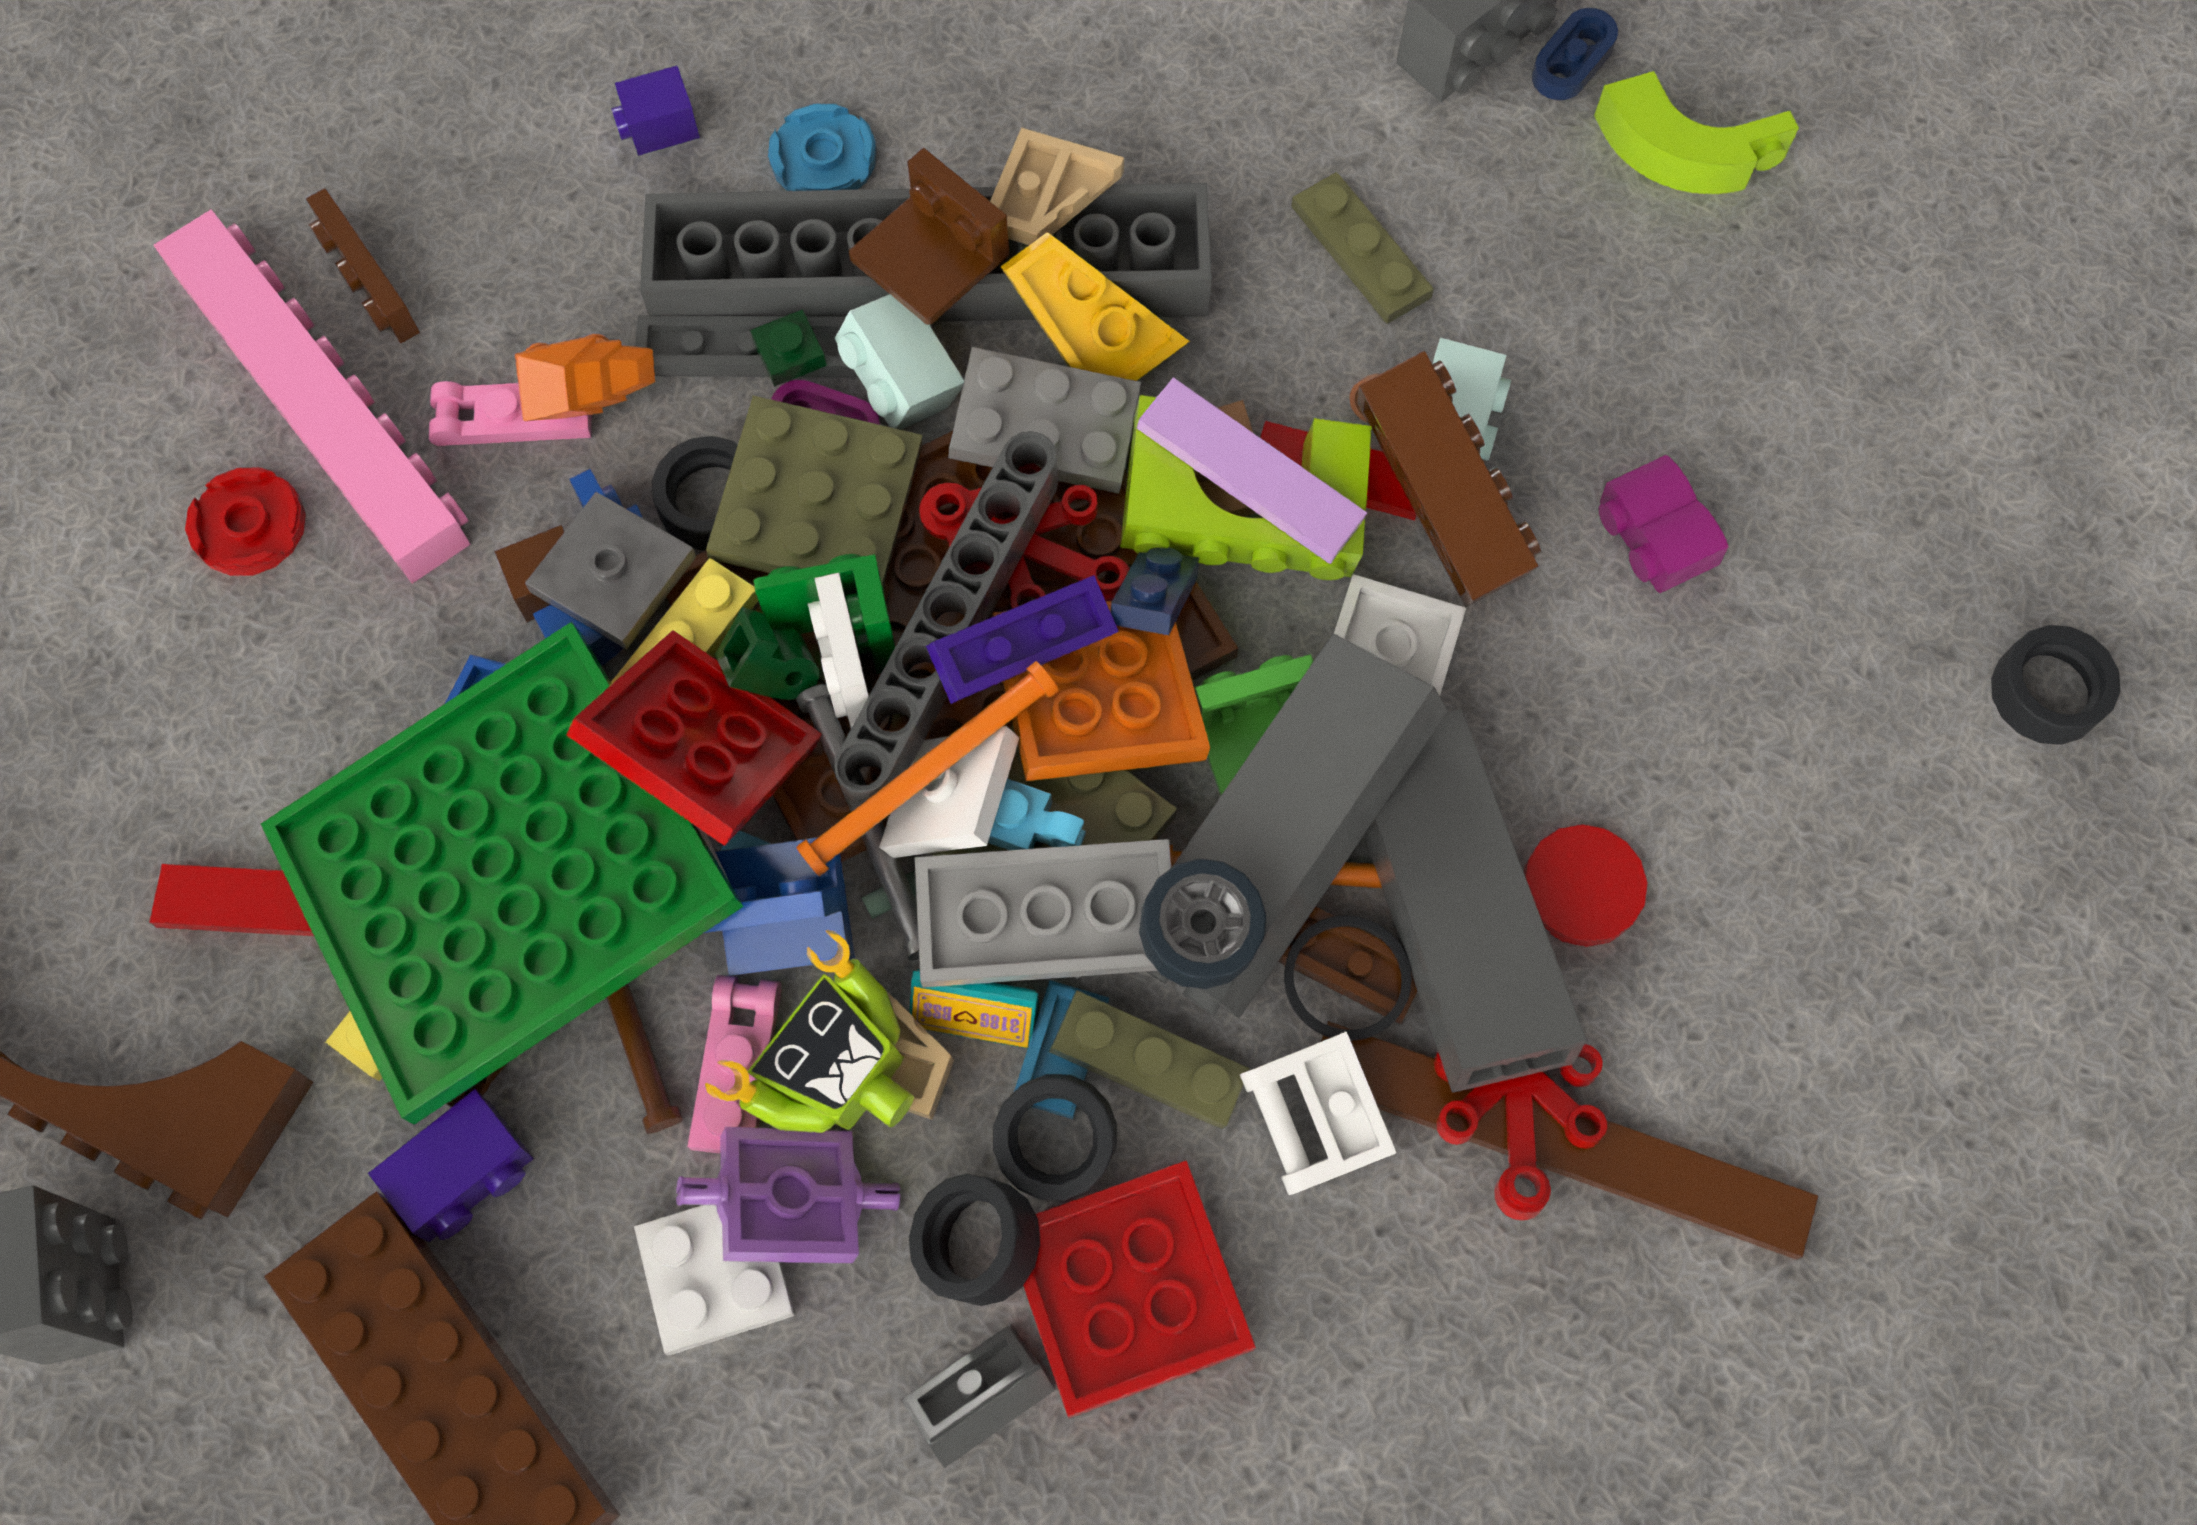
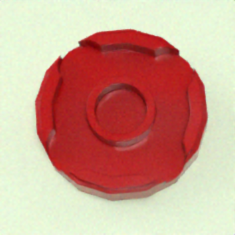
(258, 535)
(1586, 884)

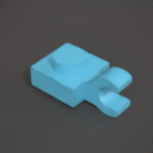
(1026, 818)

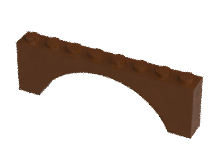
(189, 1131)

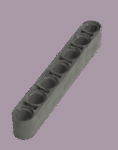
(950, 591)

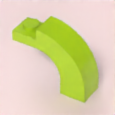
(1684, 153)

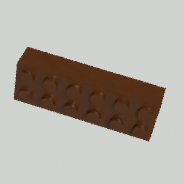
(432, 1378)

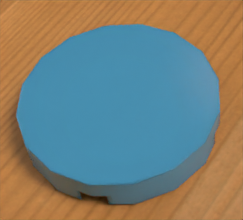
(810, 164)

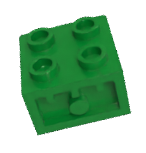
(789, 589)

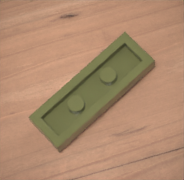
(1362, 247)
(1149, 1060)

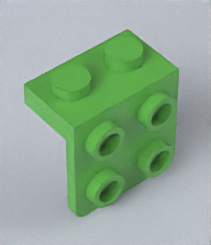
(1242, 708)

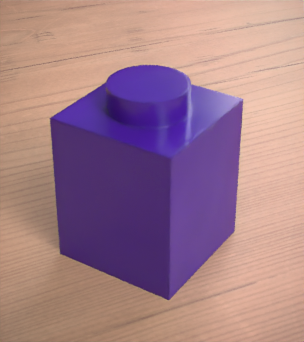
(655, 111)

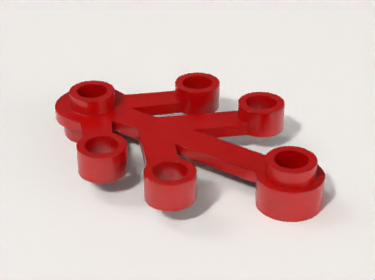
(1039, 549)
(1520, 1126)

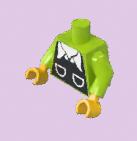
(828, 1056)

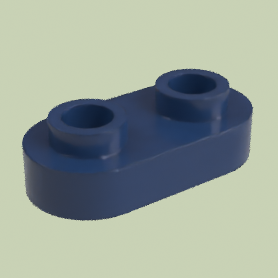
(1571, 55)

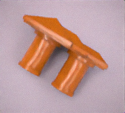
(580, 376)

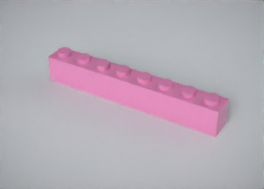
(314, 397)

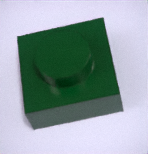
(788, 348)

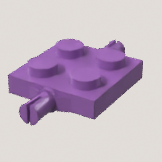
(788, 1195)

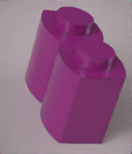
(1662, 524)

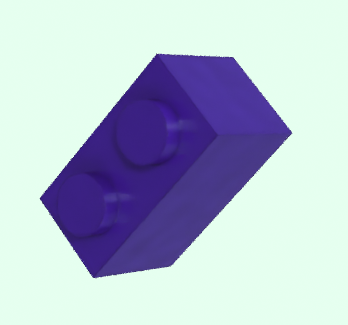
(452, 1168)

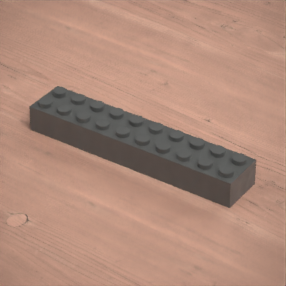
(792, 252)

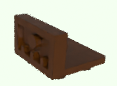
(934, 241)

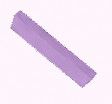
(1251, 470)

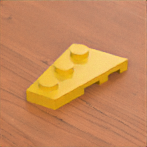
(1087, 314)

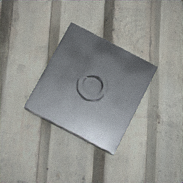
(611, 570)

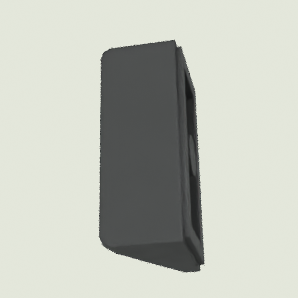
(977, 1395)

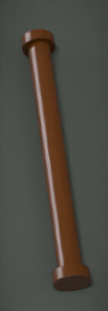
(642, 1063)

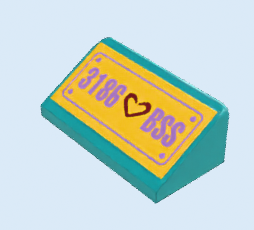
(976, 1011)

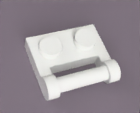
(1338, 1105)

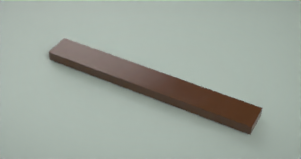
(1621, 1163)

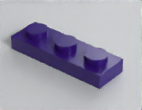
(1019, 637)

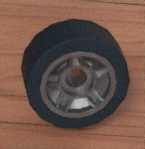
(1193, 891)

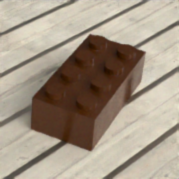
(1446, 479)

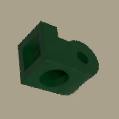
(766, 659)

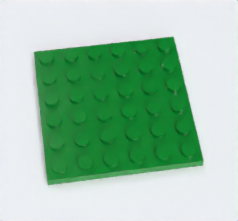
(491, 877)

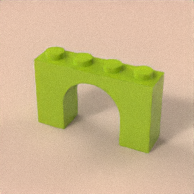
(1172, 511)

